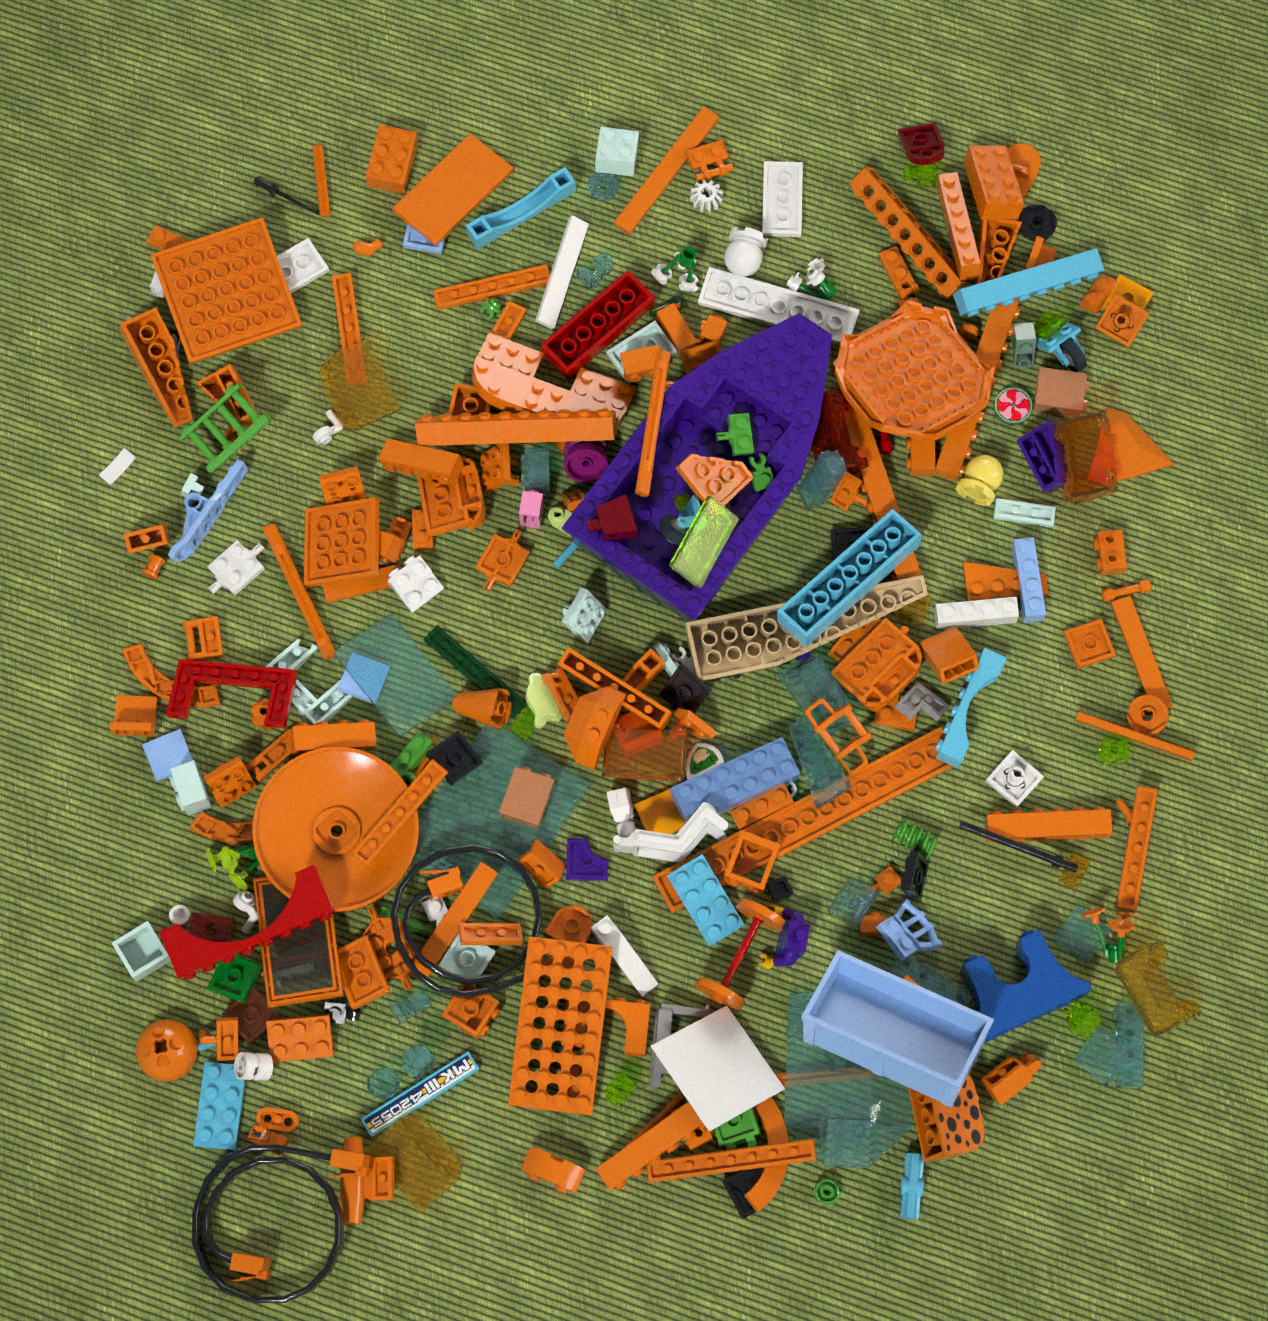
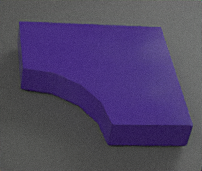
(583, 864)

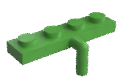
(412, 756)

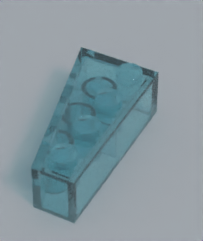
(820, 768)

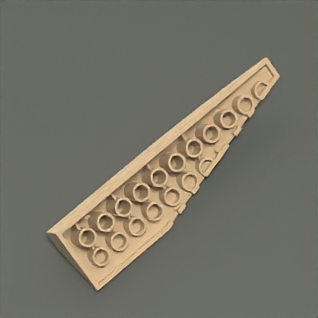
(757, 641)

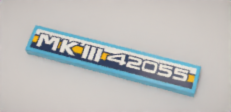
(420, 1094)

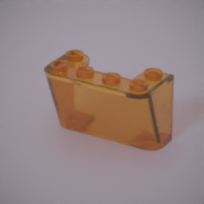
(1088, 457)

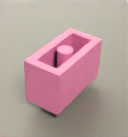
(531, 509)

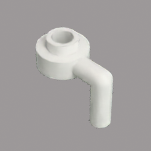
(324, 434)
(245, 902)

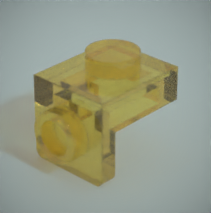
(1071, 878)

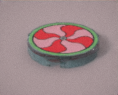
(1013, 406)

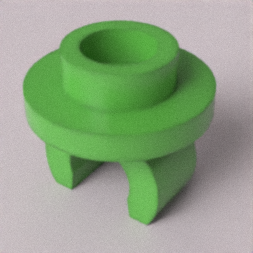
(493, 306)

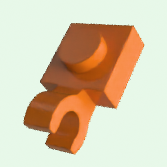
(887, 881)

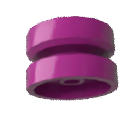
(585, 460)

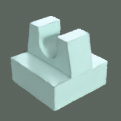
(191, 486)

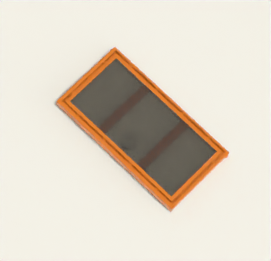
(301, 965)

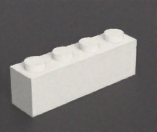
(976, 613)

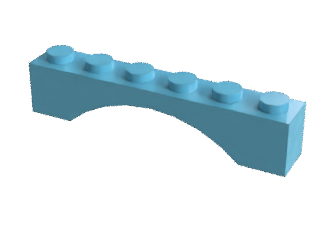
(494, 225)
(955, 743)

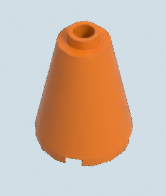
(484, 706)

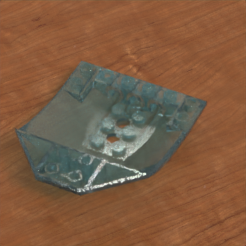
(838, 1102)

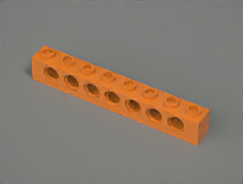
(918, 235)

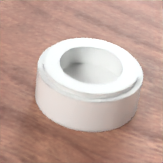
(179, 915)

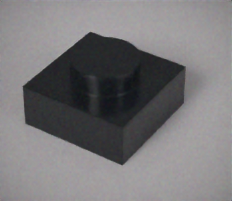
(779, 889)

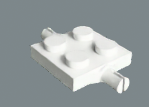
(236, 568)

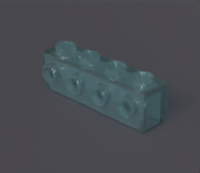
(822, 479)
(927, 978)
(1130, 1033)

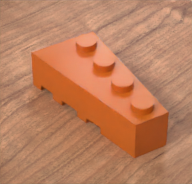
(994, 247)

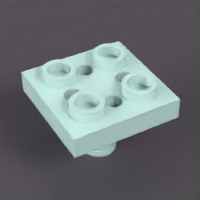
(581, 612)

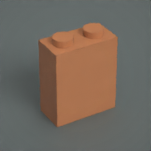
(1061, 392)
(527, 797)

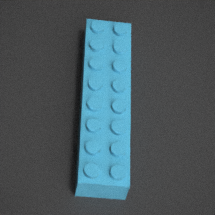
(849, 578)

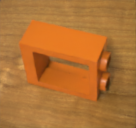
(758, 843)

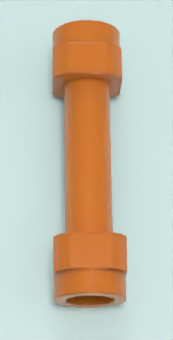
(1109, 593)

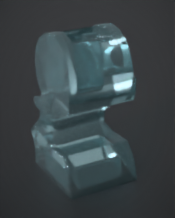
(602, 266)
(411, 1007)

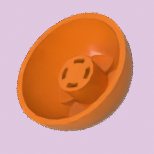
(175, 1055)

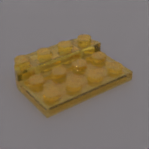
(357, 387)
(422, 1160)

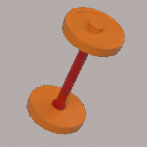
(761, 916)

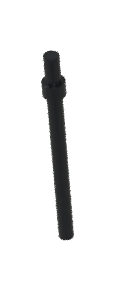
(1056, 861)

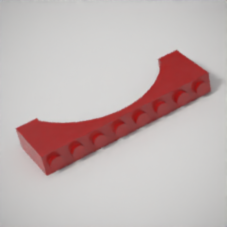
(306, 905)

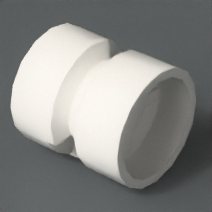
(253, 1066)

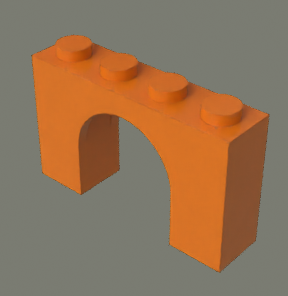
(633, 1014)

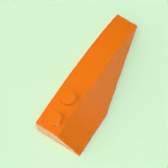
(158, 362)

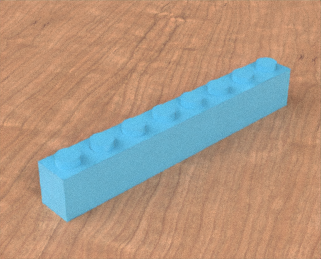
(1028, 282)

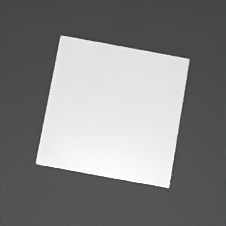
(717, 1068)

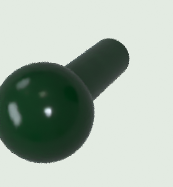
(675, 299)

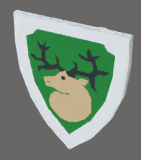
(702, 759)

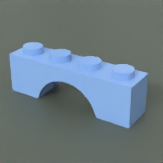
(1031, 592)

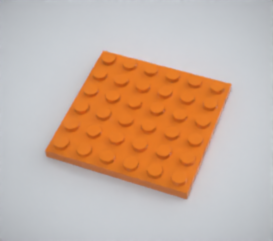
(226, 290)

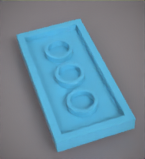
(705, 900)
(219, 1108)

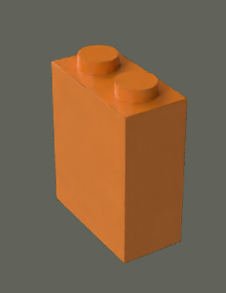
(949, 655)

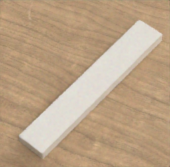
(561, 272)

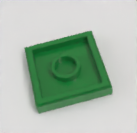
(235, 979)

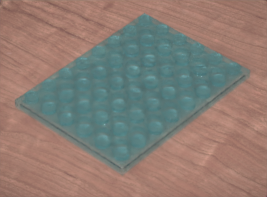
(471, 809)

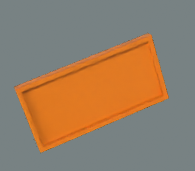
(452, 190)

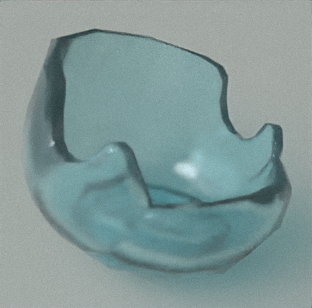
(383, 1083)

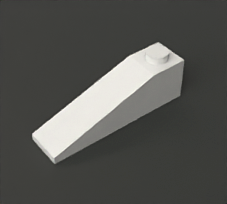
(624, 956)

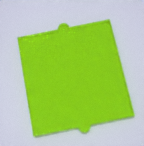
(1049, 324)

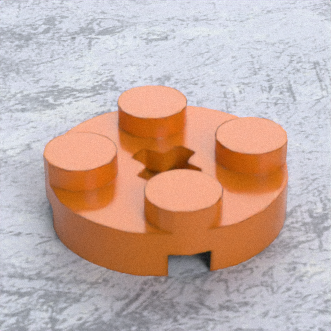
(1136, 714)

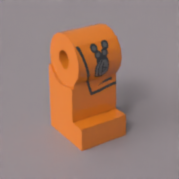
(262, 1136)

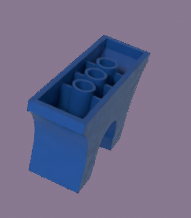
(1042, 991)

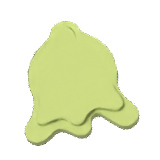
(541, 701)

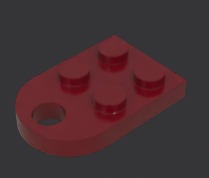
(922, 144)

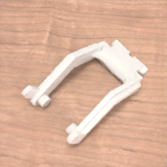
(674, 847)

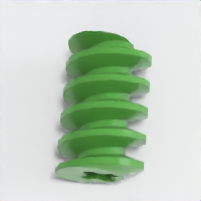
(915, 838)

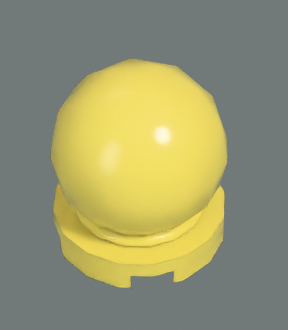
(980, 479)

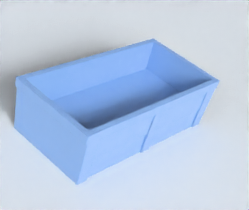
(895, 1028)

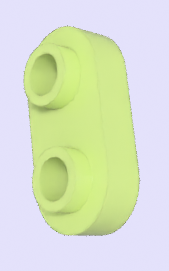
(558, 522)

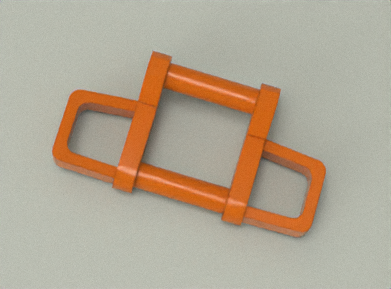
(839, 753)

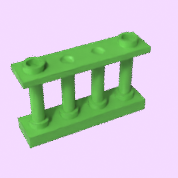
(244, 435)

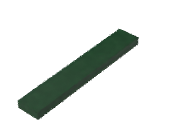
(470, 666)

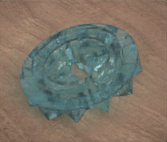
(608, 180)

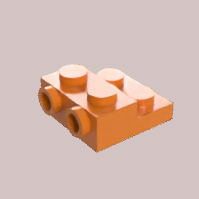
(472, 1013)

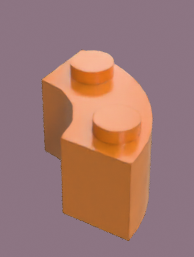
(553, 1170)

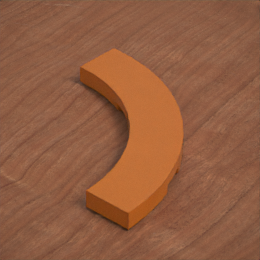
(161, 685)
(221, 830)
(772, 1176)

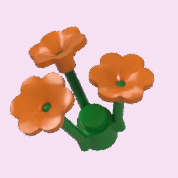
(1117, 950)

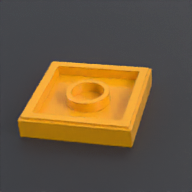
(1131, 292)
(659, 814)

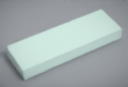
(1024, 512)

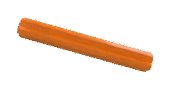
(321, 181)

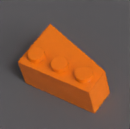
(215, 387)

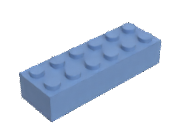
(737, 780)

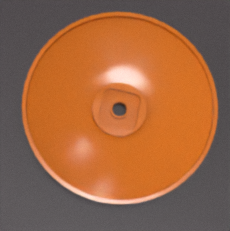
(328, 791)

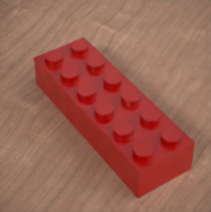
(598, 325)

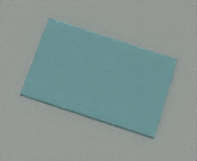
(395, 675)

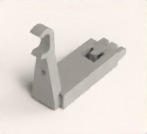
(662, 1029)

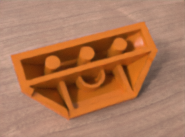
(592, 724)

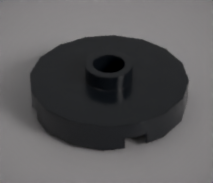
(1037, 214)

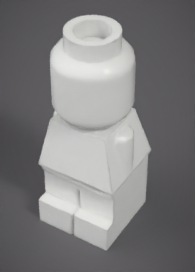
(622, 811)

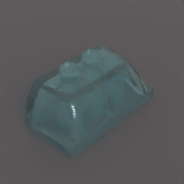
(813, 680)

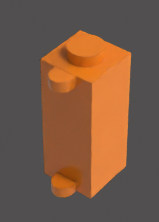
(676, 328)

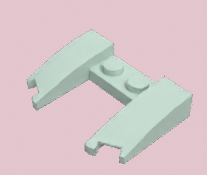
(303, 701)

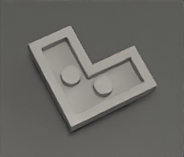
(923, 699)

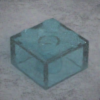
(537, 471)

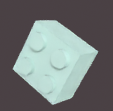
(617, 151)
(190, 788)
(141, 951)

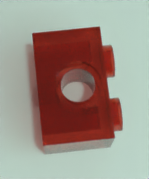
(202, 922)

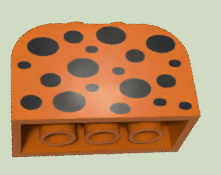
(947, 1130)

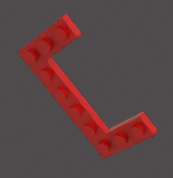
(190, 672)

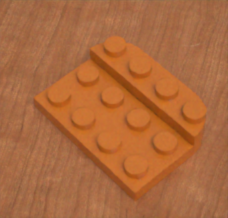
(453, 505)
(879, 666)

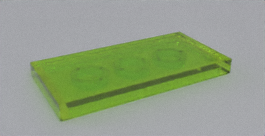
(704, 541)

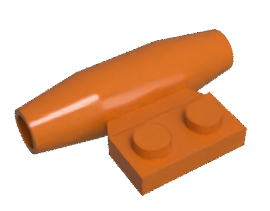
(356, 1188)

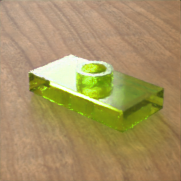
(523, 725)

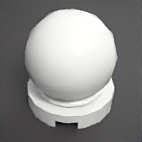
(744, 252)

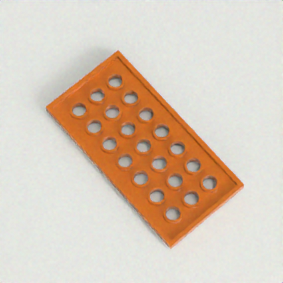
(569, 1037)

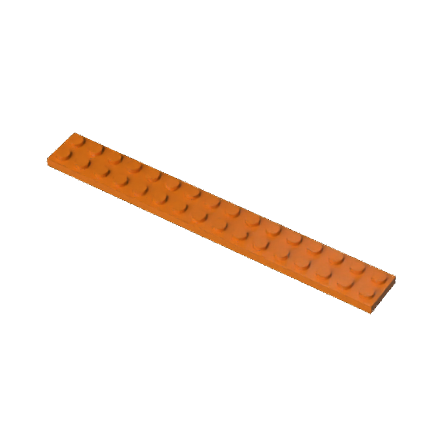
(804, 823)

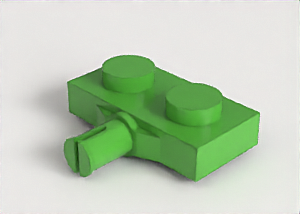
(738, 434)

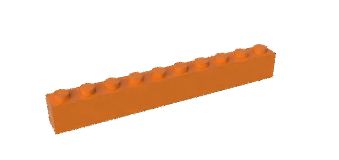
(991, 346)
(516, 428)
(876, 485)

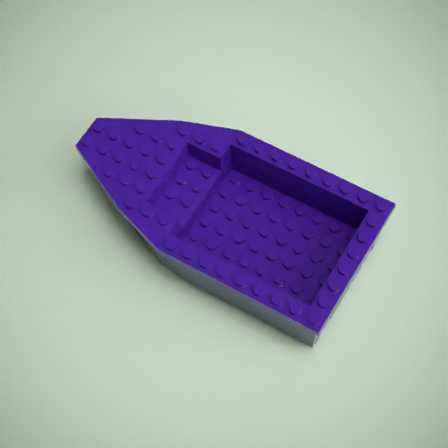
(781, 386)

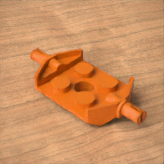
(381, 937)

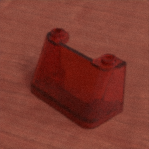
(833, 432)

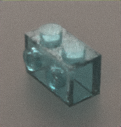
(418, 1061)

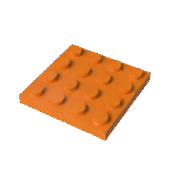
(341, 542)

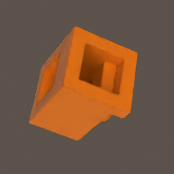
(868, 924)

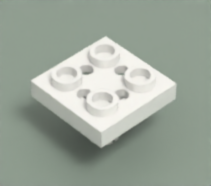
(1019, 773)

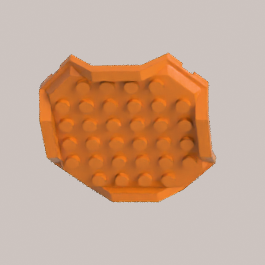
(913, 374)

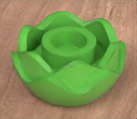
(822, 1186)

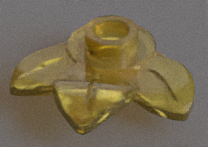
(914, 611)

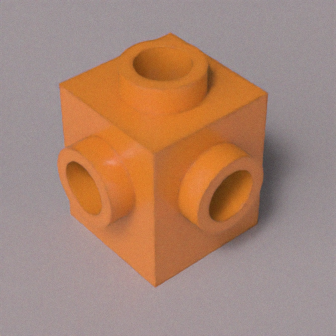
(257, 710)

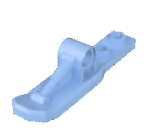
(204, 515)

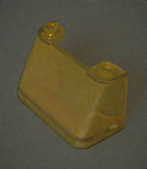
(1150, 991)

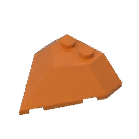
(1133, 448)

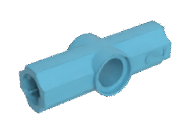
(912, 1186)

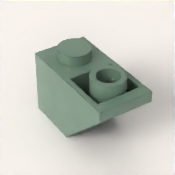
(1023, 345)

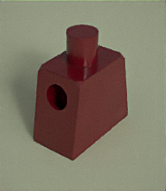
(614, 520)

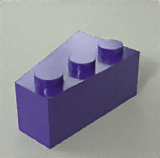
(1045, 456)

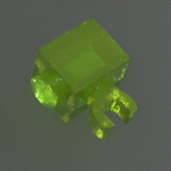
(923, 174)
(1082, 1020)

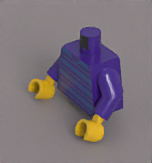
(791, 940)

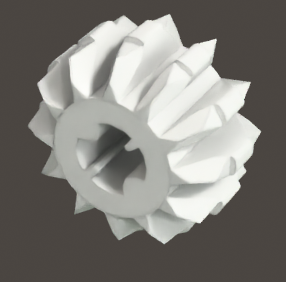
(700, 200)

